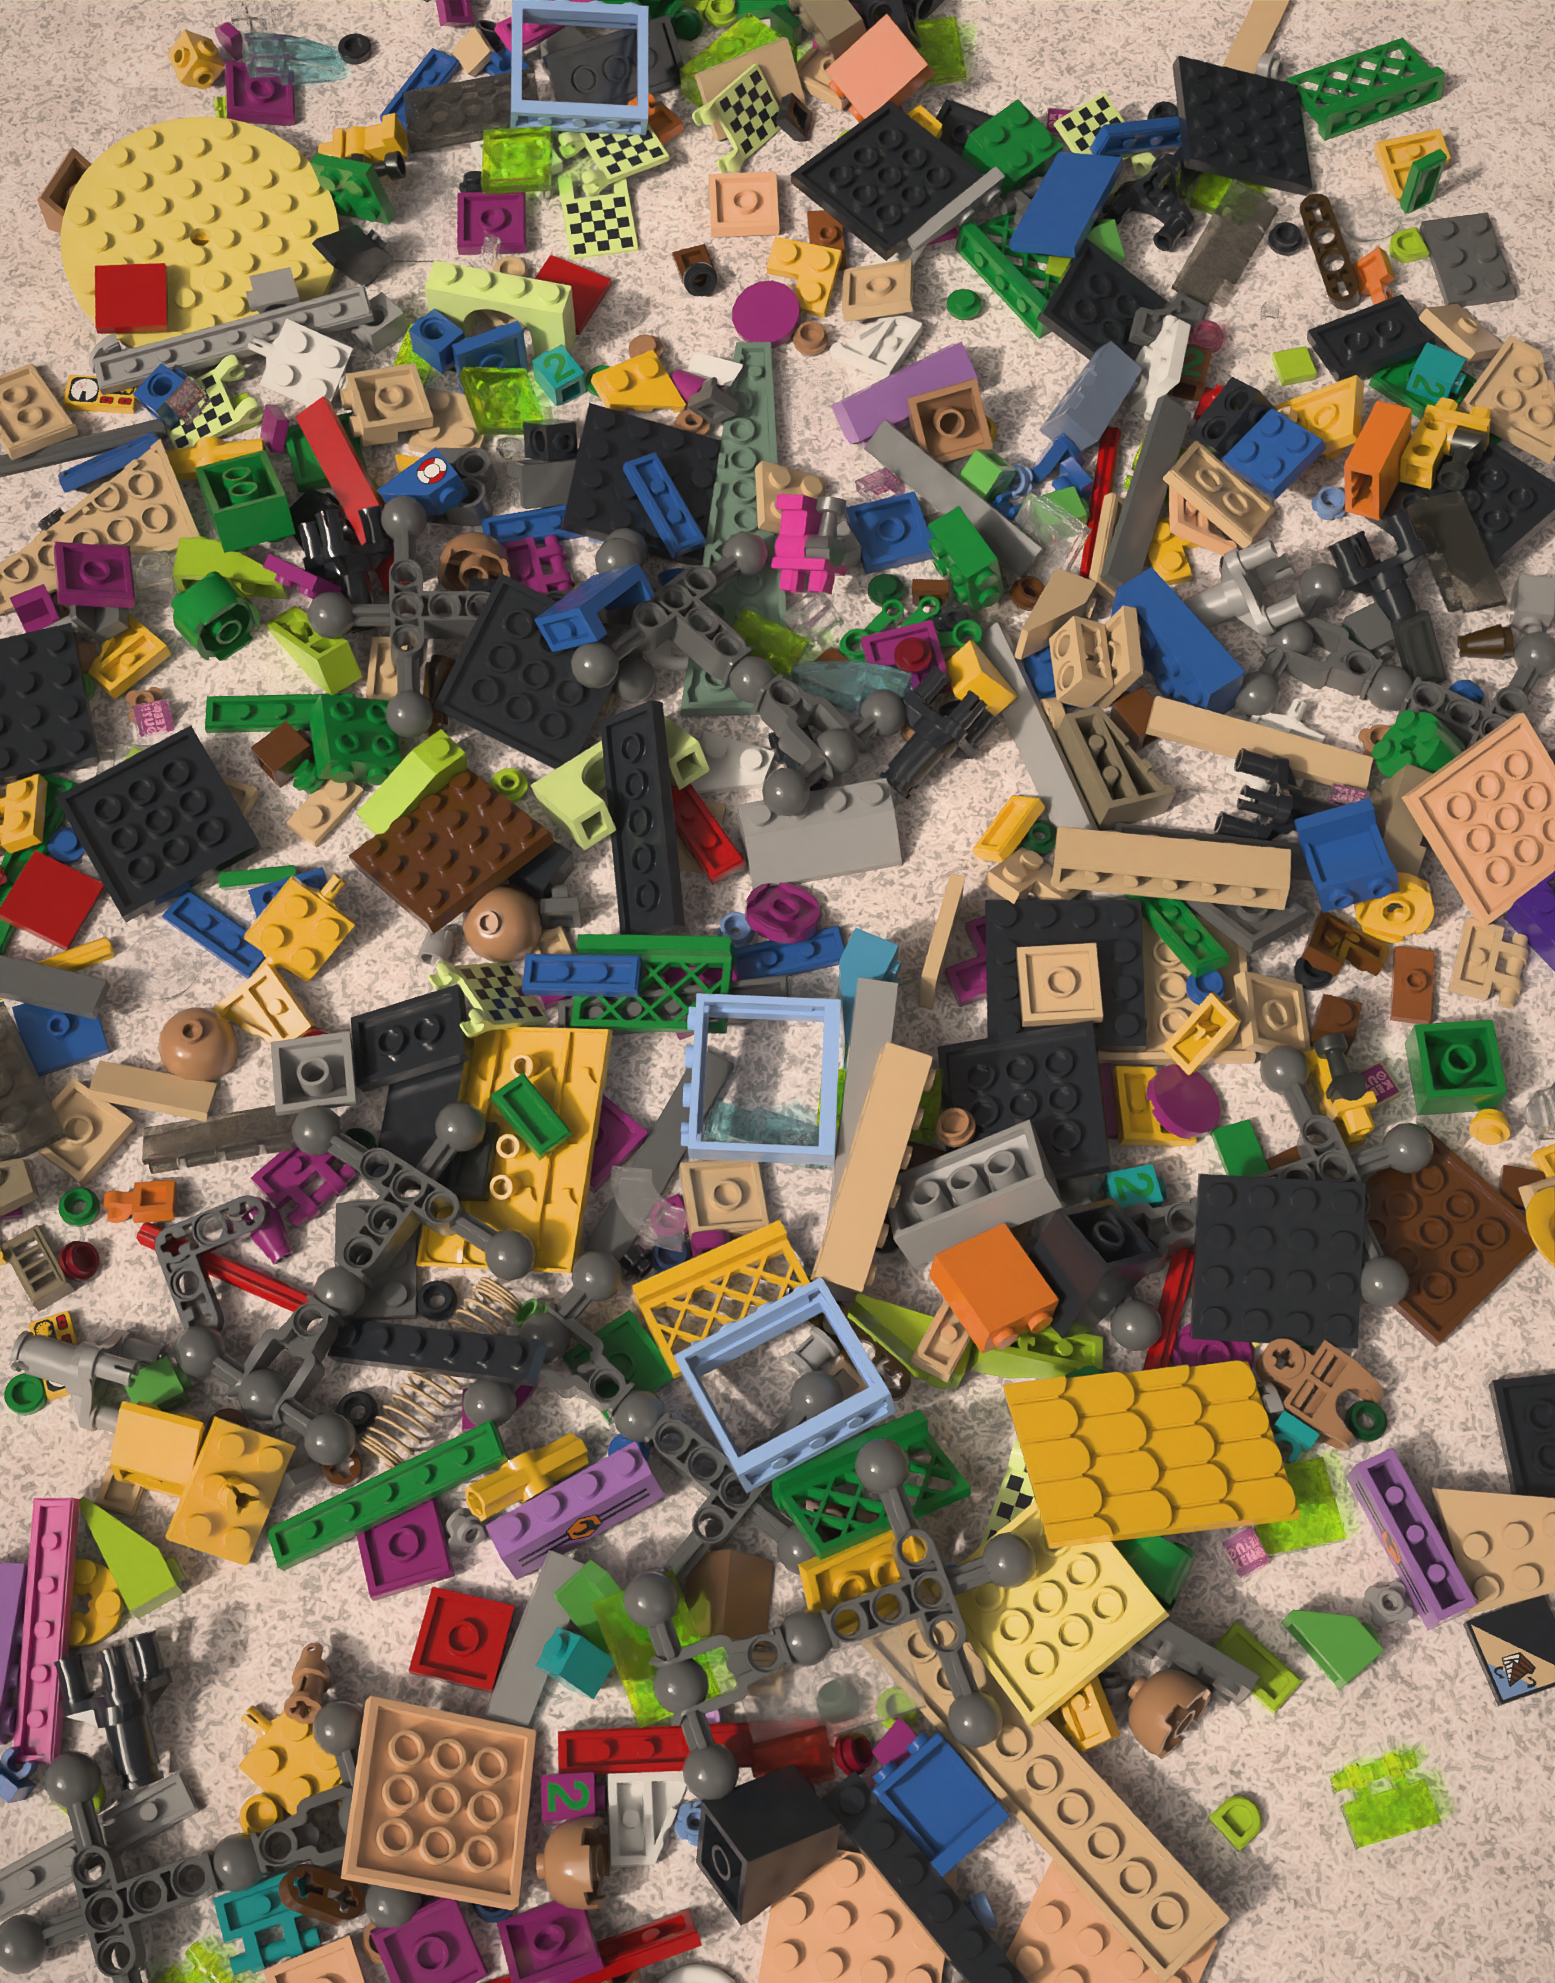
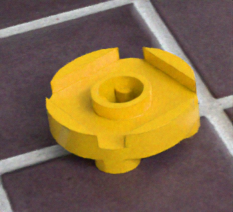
(1392, 926)
(105, 1605)

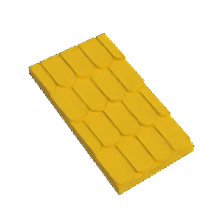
(525, 1193)
(1149, 1453)

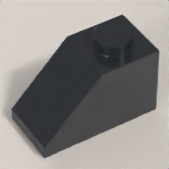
(355, 253)

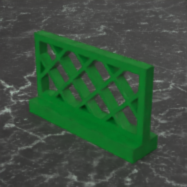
(1371, 102)
(1005, 278)
(663, 953)
(836, 1466)

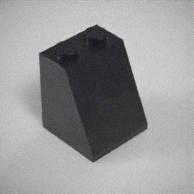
(1091, 1262)
(764, 1840)

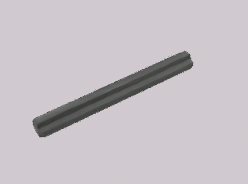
(80, 447)

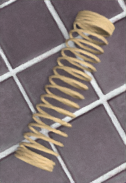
(372, 1446)

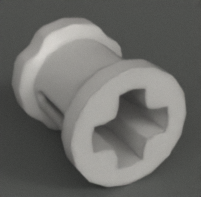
(812, 1352)

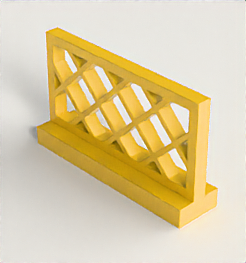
(707, 1271)

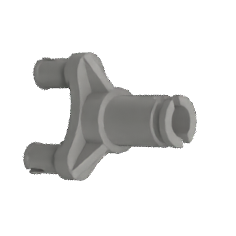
(1242, 588)
(86, 1369)

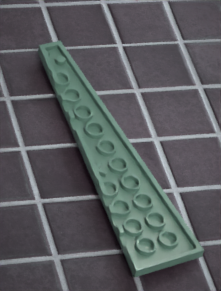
(744, 444)

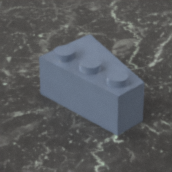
(1093, 398)

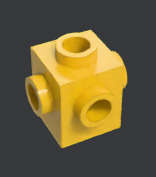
(195, 60)

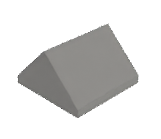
(314, 1072)

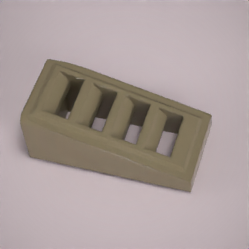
(50, 1292)

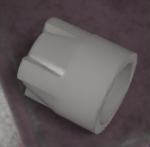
(437, 945)

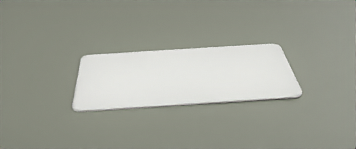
(711, 366)

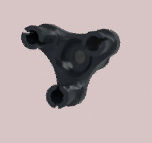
(1159, 195)
(343, 563)
(1384, 579)
(937, 736)
(1275, 807)
(123, 1706)

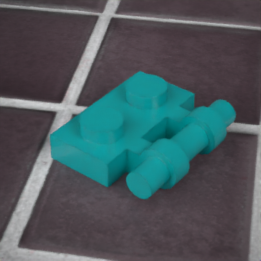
(257, 1910)

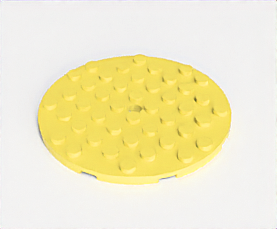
(190, 179)

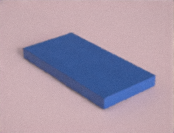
(1066, 204)

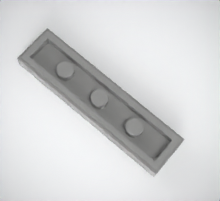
(519, 1679)

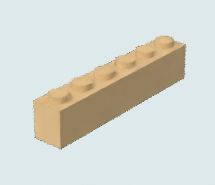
(1171, 868)
(872, 1168)

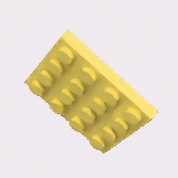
(1060, 1625)

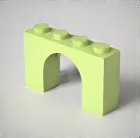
(538, 304)
(572, 790)

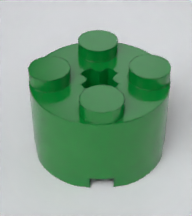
(215, 617)
(1416, 741)
(1160, 1565)

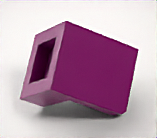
(35, 608)

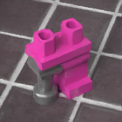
(809, 543)

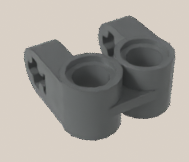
(479, 478)

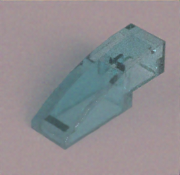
(291, 58)
(849, 682)
(740, 1125)

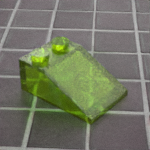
(632, 1650)

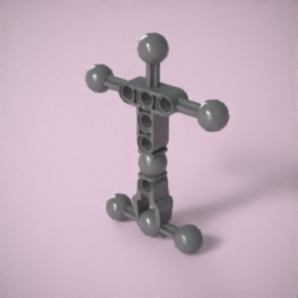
(683, 616)
(1388, 686)
(409, 711)
(1285, 1072)
(342, 1288)
(643, 1418)
(810, 1635)
(232, 1866)

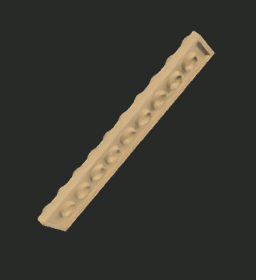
(1075, 1817)

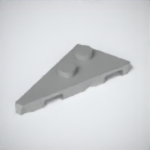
(960, 210)

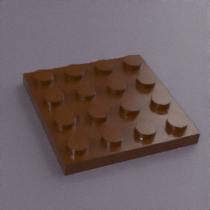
(451, 850)
(1449, 1236)

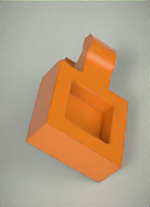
(1374, 274)
(147, 1203)

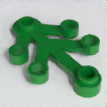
(882, 620)

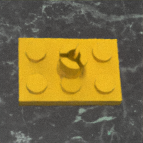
(1331, 414)
(230, 1491)
(855, 1573)

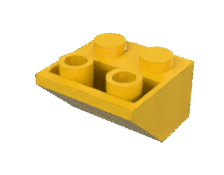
(155, 1448)

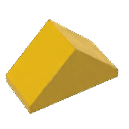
(974, 672)
(1203, 1034)

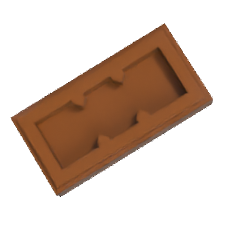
(826, 232)
(1412, 985)

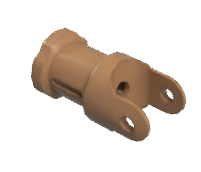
(310, 1689)

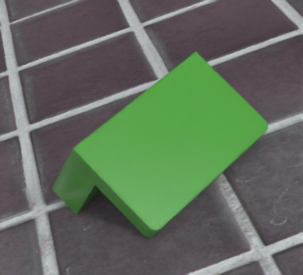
(578, 1593)

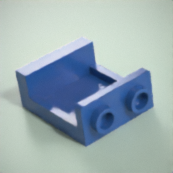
(574, 617)
(1346, 855)
(938, 1801)

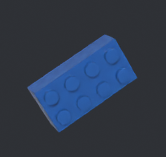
(1179, 648)

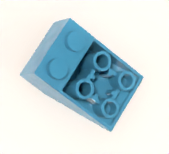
(866, 958)

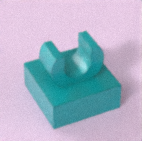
(1295, 1434)

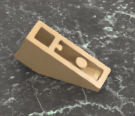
(1061, 599)

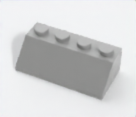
(834, 836)
(973, 1191)

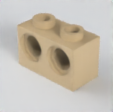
(1080, 662)

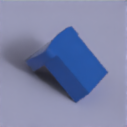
(1057, 451)

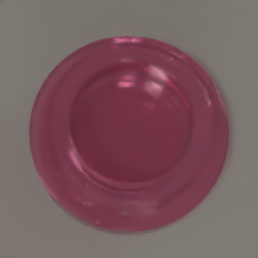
(1207, 335)

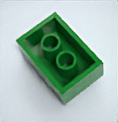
(245, 501)

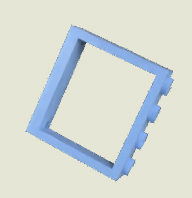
(572, 115)
(765, 1009)
(814, 1434)

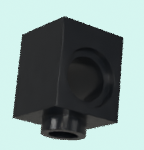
(550, 439)

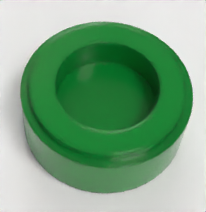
(25, 1394)

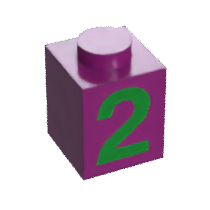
(570, 1797)

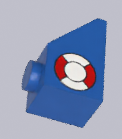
(430, 482)

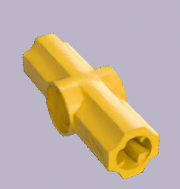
(208, 451)
(526, 1476)

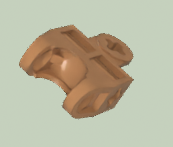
(1303, 1373)

